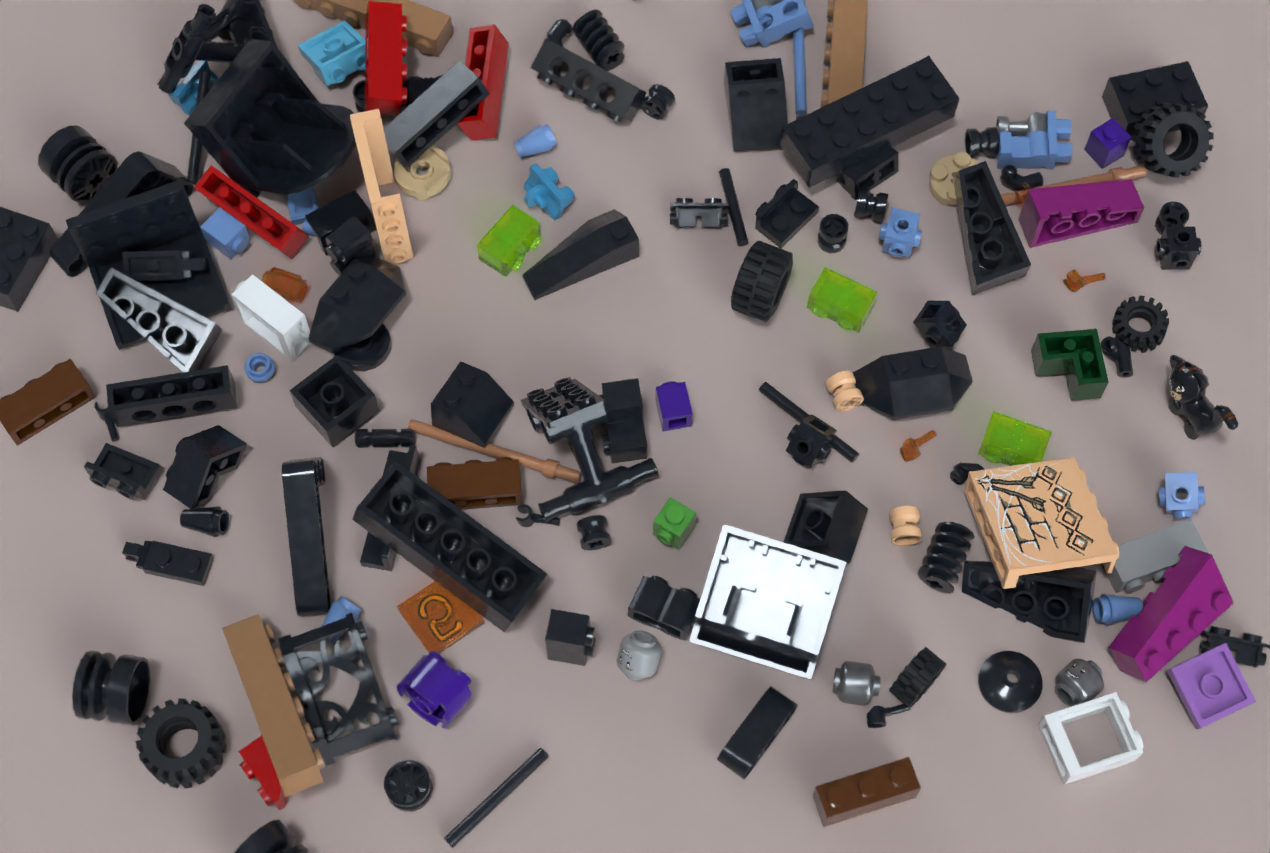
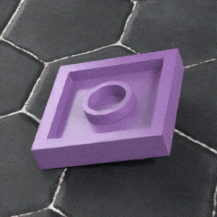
(1211, 686)

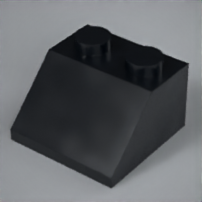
(470, 405)
(827, 523)

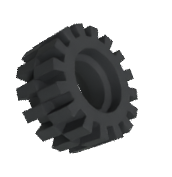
(1144, 309)
(917, 677)

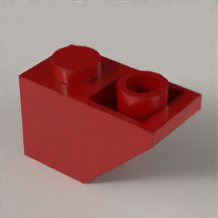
(259, 765)

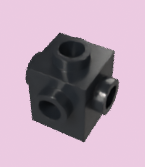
(1178, 247)
(940, 323)
(810, 441)

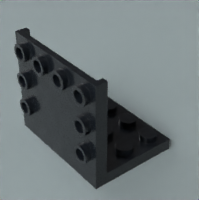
(145, 223)

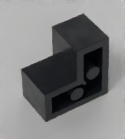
(625, 423)
(200, 463)

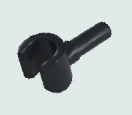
(105, 416)
(533, 517)
(877, 714)

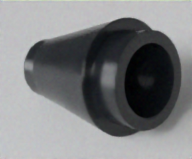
(206, 520)

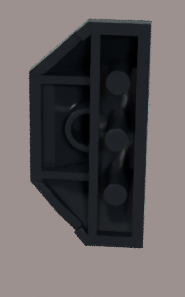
(356, 303)
(914, 382)

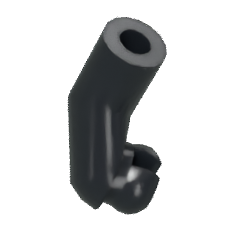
(1013, 180)

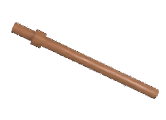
(1113, 175)
(549, 468)

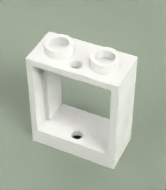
(272, 317)
(1062, 750)

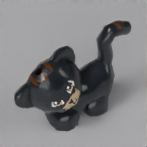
(1188, 398)

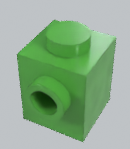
(674, 523)

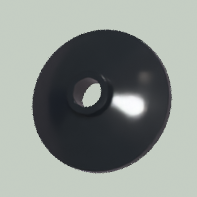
(1001, 692)

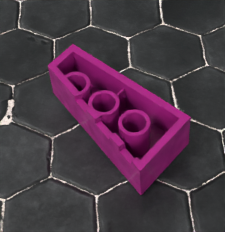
(1078, 210)
(1173, 615)

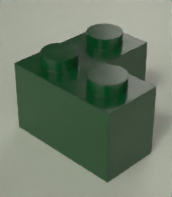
(1077, 356)

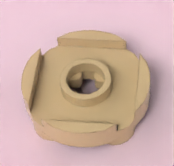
(942, 176)
(428, 184)

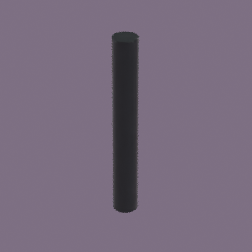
(733, 207)

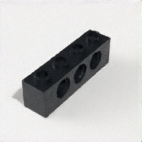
(553, 57)
(171, 396)

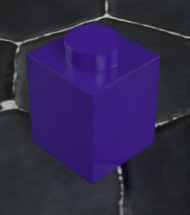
(1107, 143)
(673, 405)

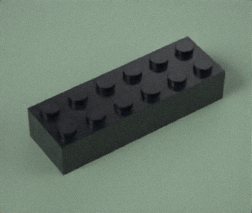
(868, 121)
(449, 546)

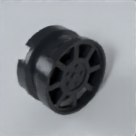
(408, 786)

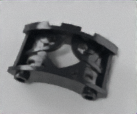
(303, 662)

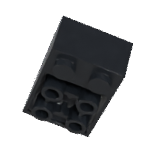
(755, 103)

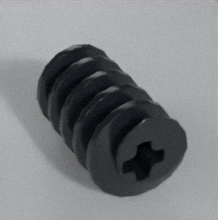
(599, 40)
(944, 556)

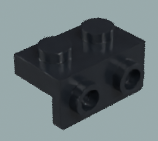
(123, 471)

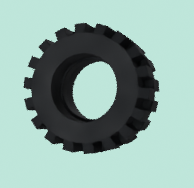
(1193, 142)
(761, 281)
(170, 721)

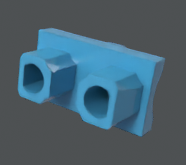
(186, 93)
(543, 191)

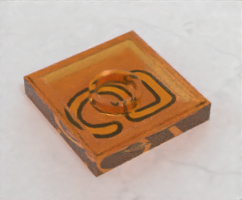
(438, 617)

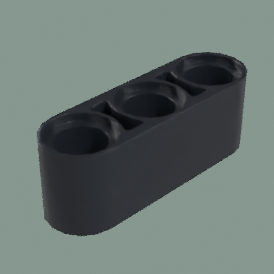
(757, 732)

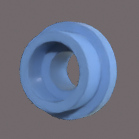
(255, 361)

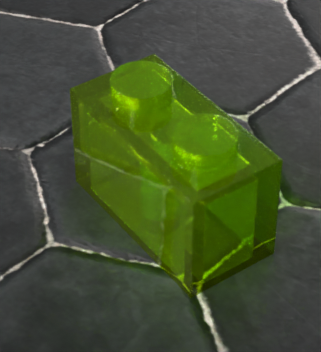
(509, 241)
(841, 300)
(1013, 441)

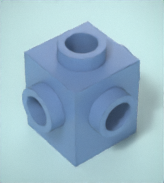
(900, 233)
(1182, 483)

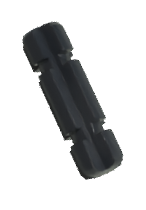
(384, 437)

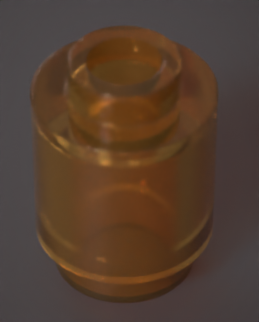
(286, 284)

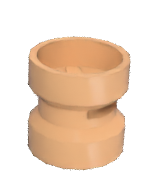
(844, 391)
(905, 525)

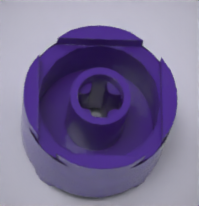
(435, 689)

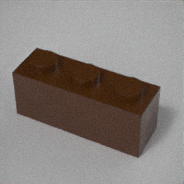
(44, 401)
(478, 483)
(866, 791)

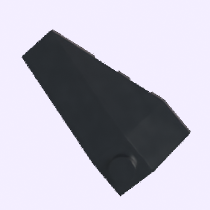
(585, 253)
(1050, 600)

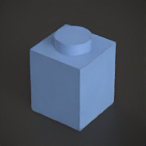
(225, 233)

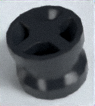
(657, 102)
(1171, 212)
(593, 532)

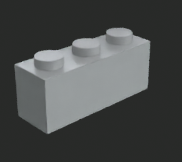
(1151, 556)

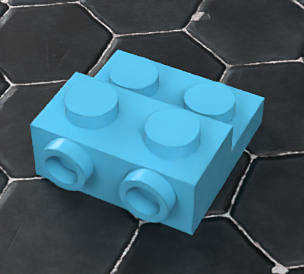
(335, 53)

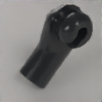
(559, 31)
(1119, 353)
(961, 471)

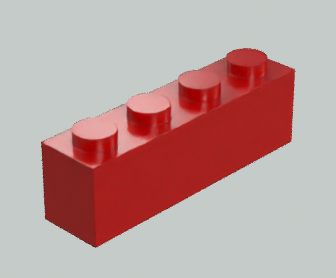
(384, 57)
(487, 59)
(251, 212)

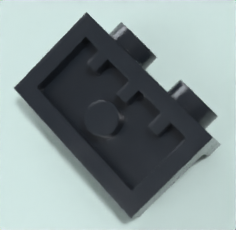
(785, 214)

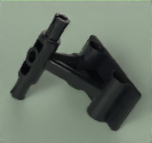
(236, 22)
(570, 413)

